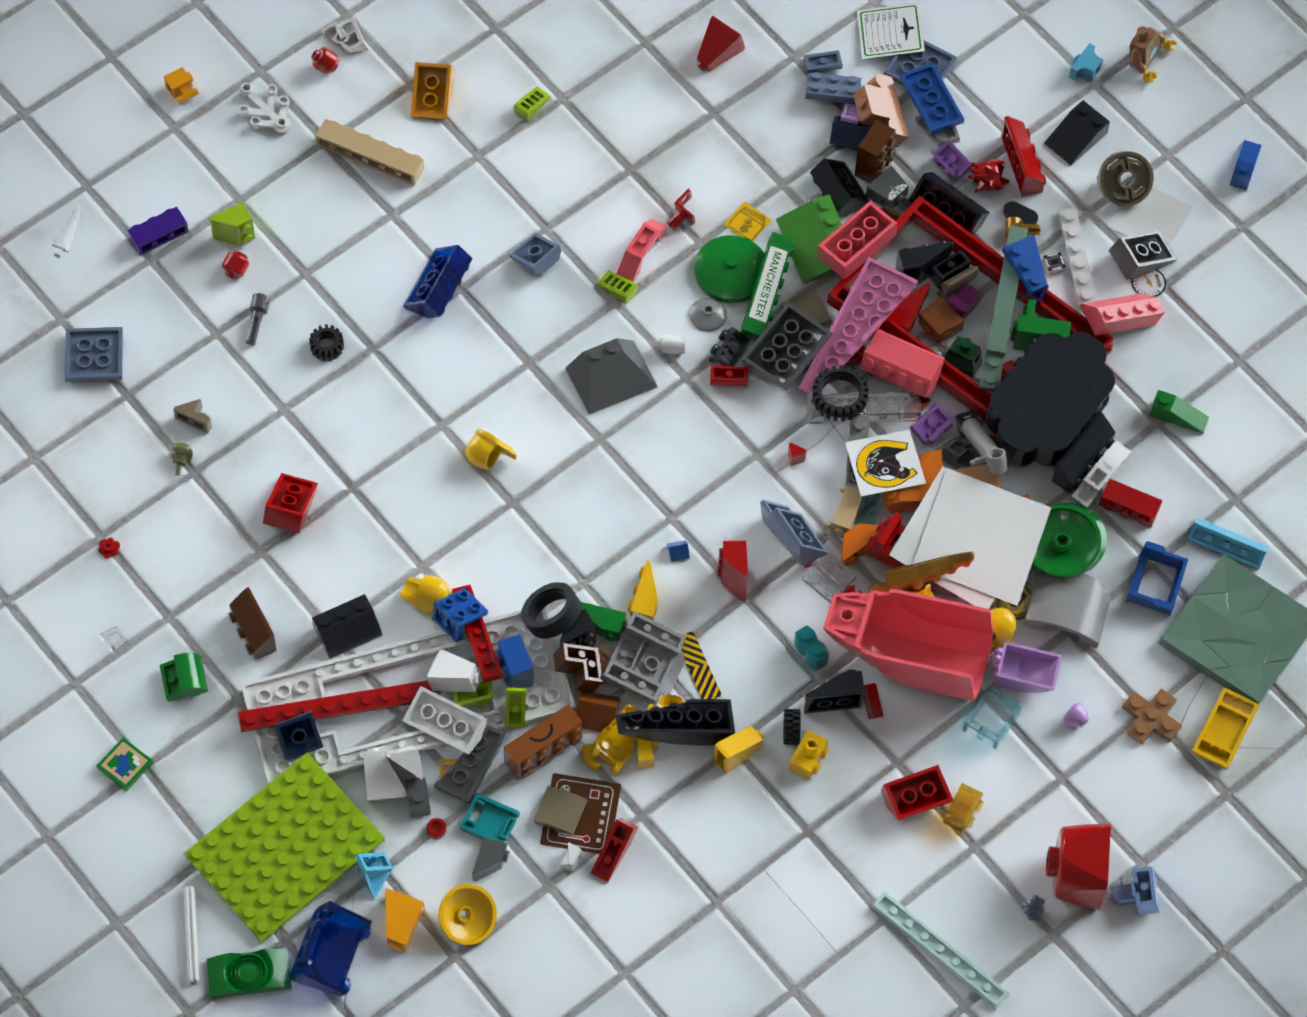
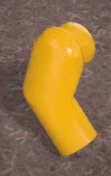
(589, 760)

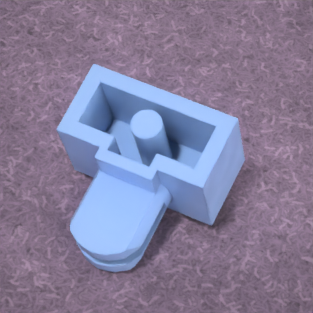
(1140, 891)

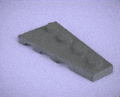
(468, 772)

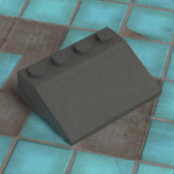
(786, 347)

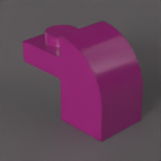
(965, 300)

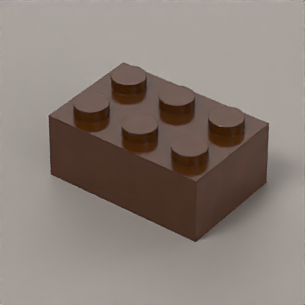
(875, 152)

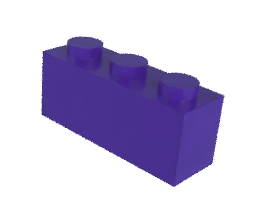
(158, 230)

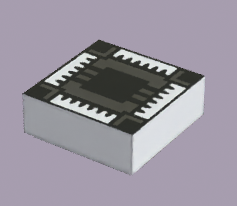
(1054, 263)

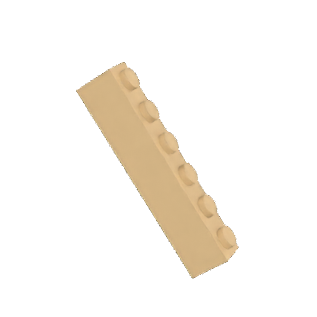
(370, 151)

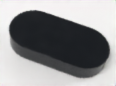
(1014, 209)

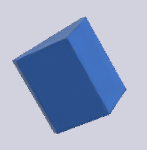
(678, 550)

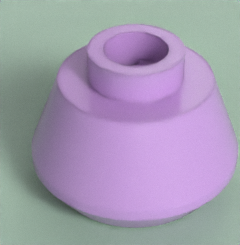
(1076, 716)

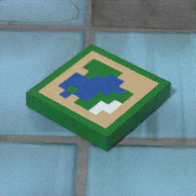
(124, 764)

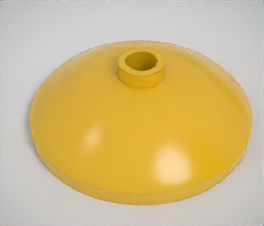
(478, 918)

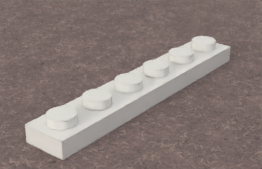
(1076, 256)

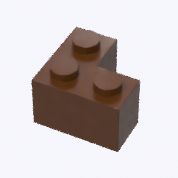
(582, 663)

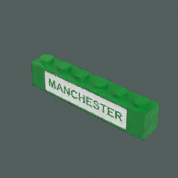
(766, 286)

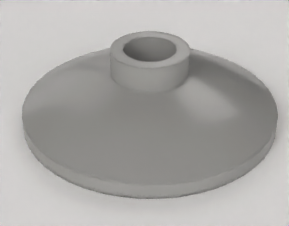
(705, 320)

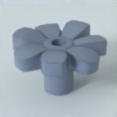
(1034, 908)

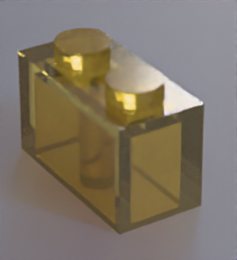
(963, 808)

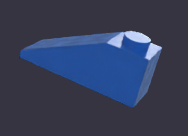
(1245, 165)

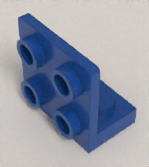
(457, 611)

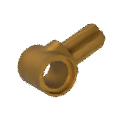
(1033, 229)

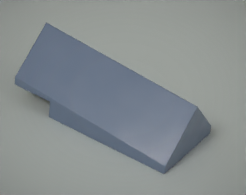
(792, 532)

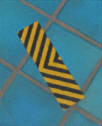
(699, 668)

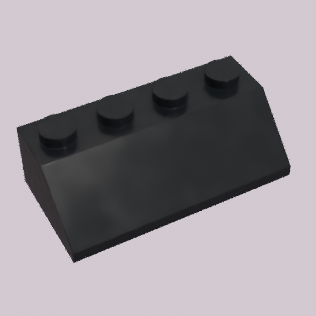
(950, 202)
(1084, 453)

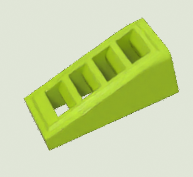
(525, 113)
(618, 293)

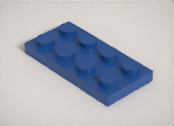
(931, 98)

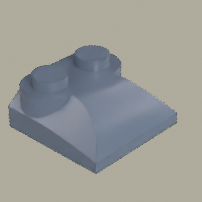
(537, 254)

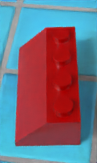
(1022, 157)

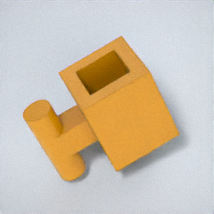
(180, 85)

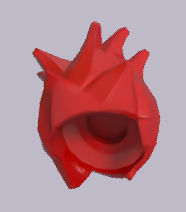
(988, 175)

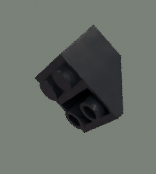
(581, 632)

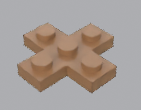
(1151, 716)

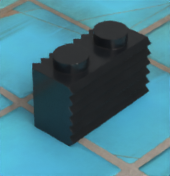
(949, 268)

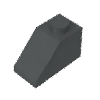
(418, 797)
(490, 858)

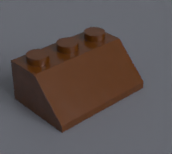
(252, 625)

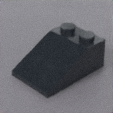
(1078, 132)
(839, 693)

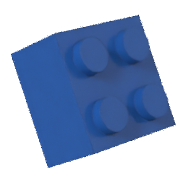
(515, 662)

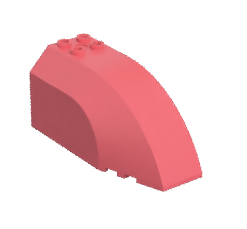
(915, 638)

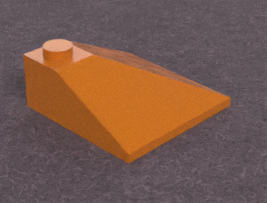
(911, 497)

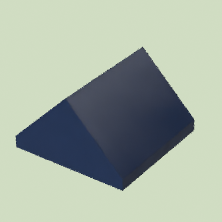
(298, 735)

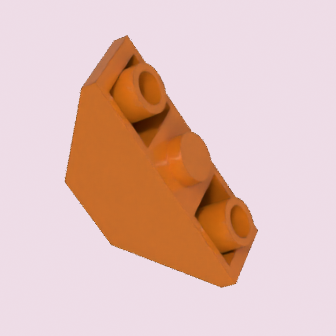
(855, 542)

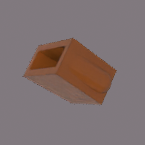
(940, 320)

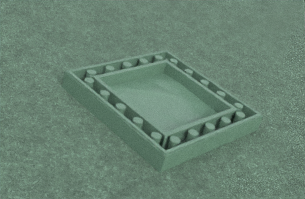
(1238, 630)

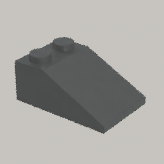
(1141, 254)

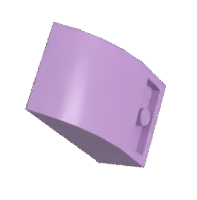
(1025, 668)

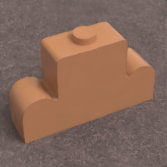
(880, 102)

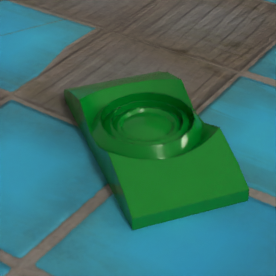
(248, 973)

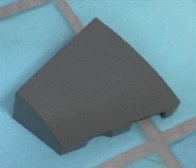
(959, 454)

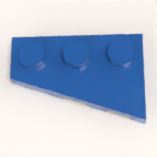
(1027, 263)

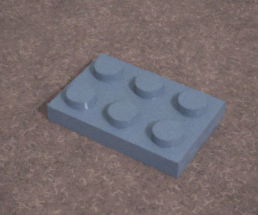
(832, 87)

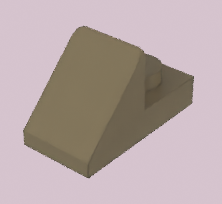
(190, 414)

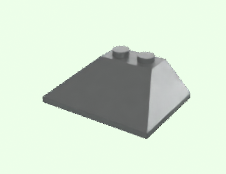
(610, 374)

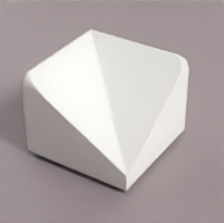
(571, 857)

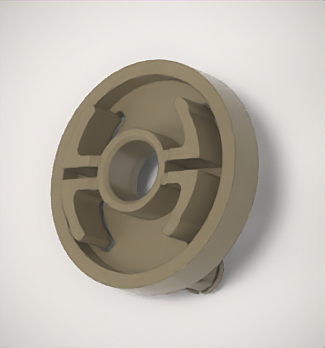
(1110, 179)

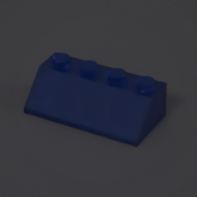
(438, 281)

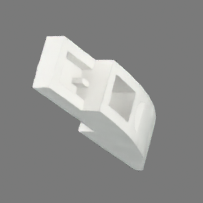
(1100, 474)

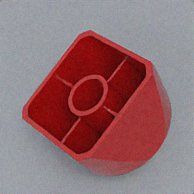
(1080, 864)

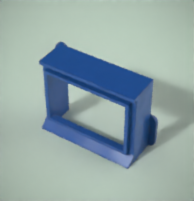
(1156, 553)

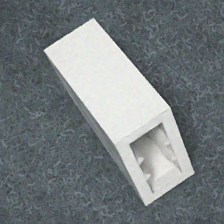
(453, 674)
(380, 777)

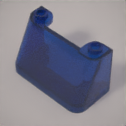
(329, 948)

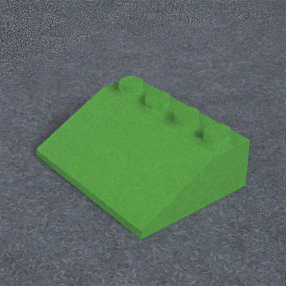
(809, 227)

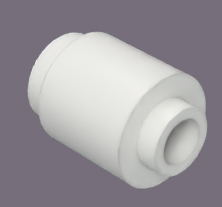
(672, 344)

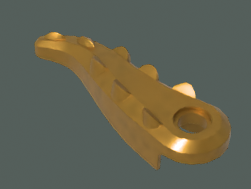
(922, 572)

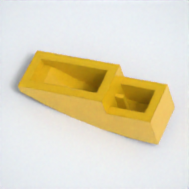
(645, 751)

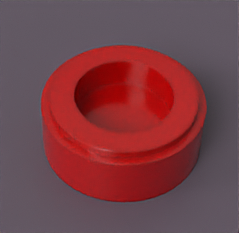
(436, 828)

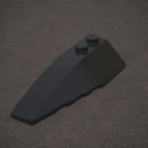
(683, 723)

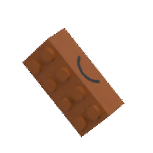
(543, 742)

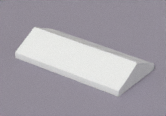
(445, 720)

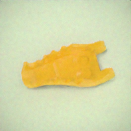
(612, 746)

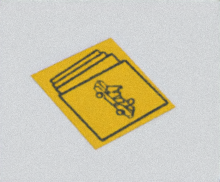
(747, 221)

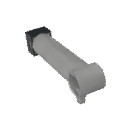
(990, 453)

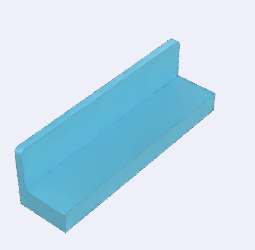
(1228, 543)

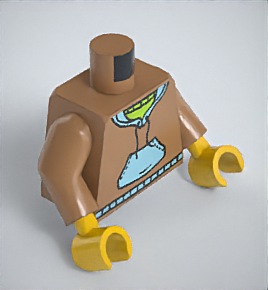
(1144, 49)

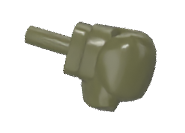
(181, 454)

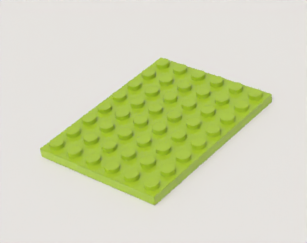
(284, 847)

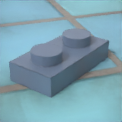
(823, 61)

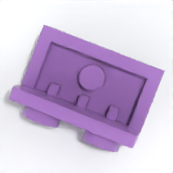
(952, 159)
(932, 424)

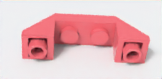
(639, 247)

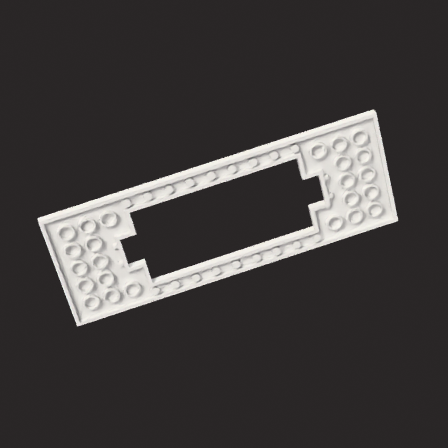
(543, 697)

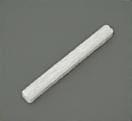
(191, 934)

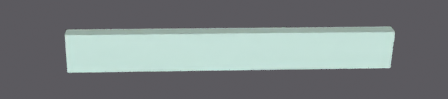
(940, 950)

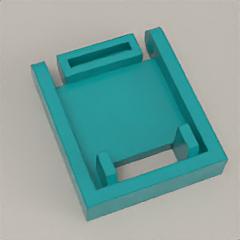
(494, 821)

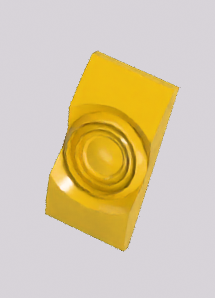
(1225, 728)

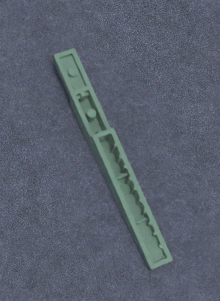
(1001, 317)

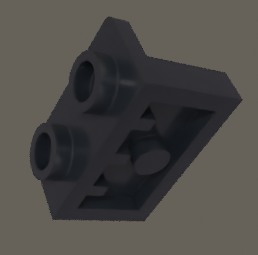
(729, 347)

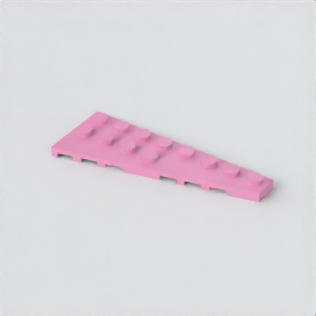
(867, 306)

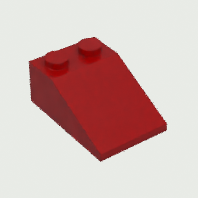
(289, 503)

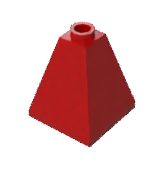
(718, 45)

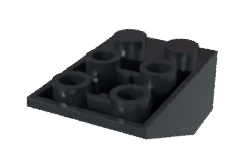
(918, 261)

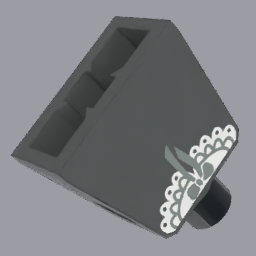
(889, 190)

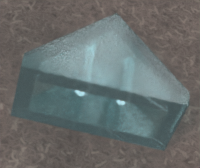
(869, 508)

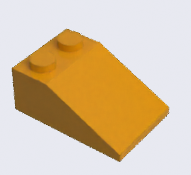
(432, 90)

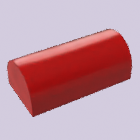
(729, 376)

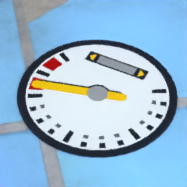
(1150, 284)

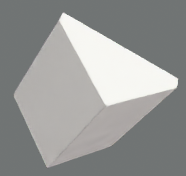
(407, 758)

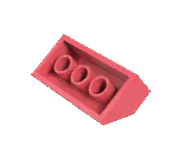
(1122, 313)
(902, 363)

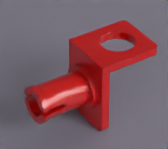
(682, 213)

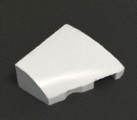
(346, 35)

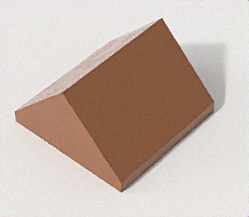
(597, 710)

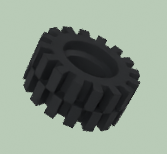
(326, 352)
(792, 726)

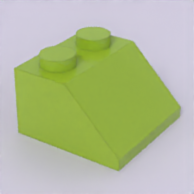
(233, 225)

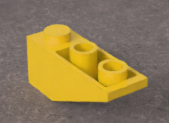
(645, 594)

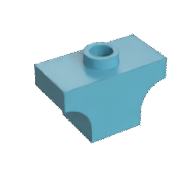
(1086, 65)

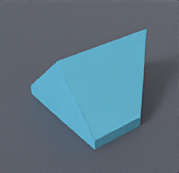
(374, 870)

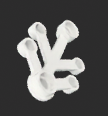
(265, 110)

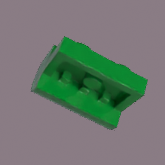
(183, 676)

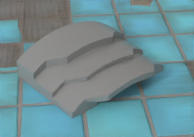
(1069, 605)
(646, 658)

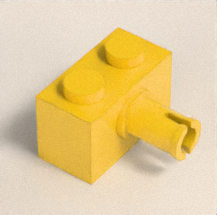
(808, 755)

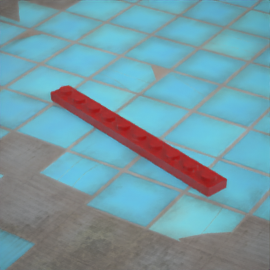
(331, 706)

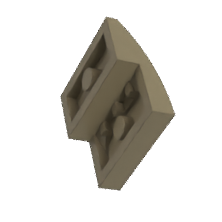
(958, 281)
(812, 306)
(560, 810)

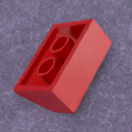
(733, 567)
(916, 793)

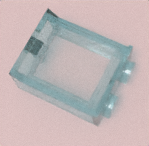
(993, 716)

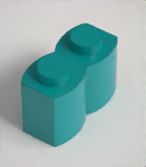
(808, 645)

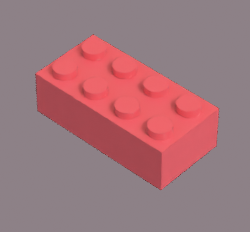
(857, 240)

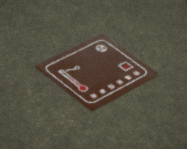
(597, 815)

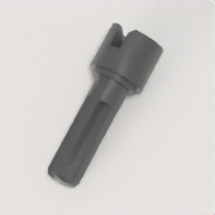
(259, 307)

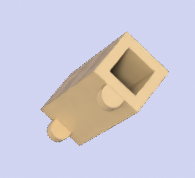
(846, 511)

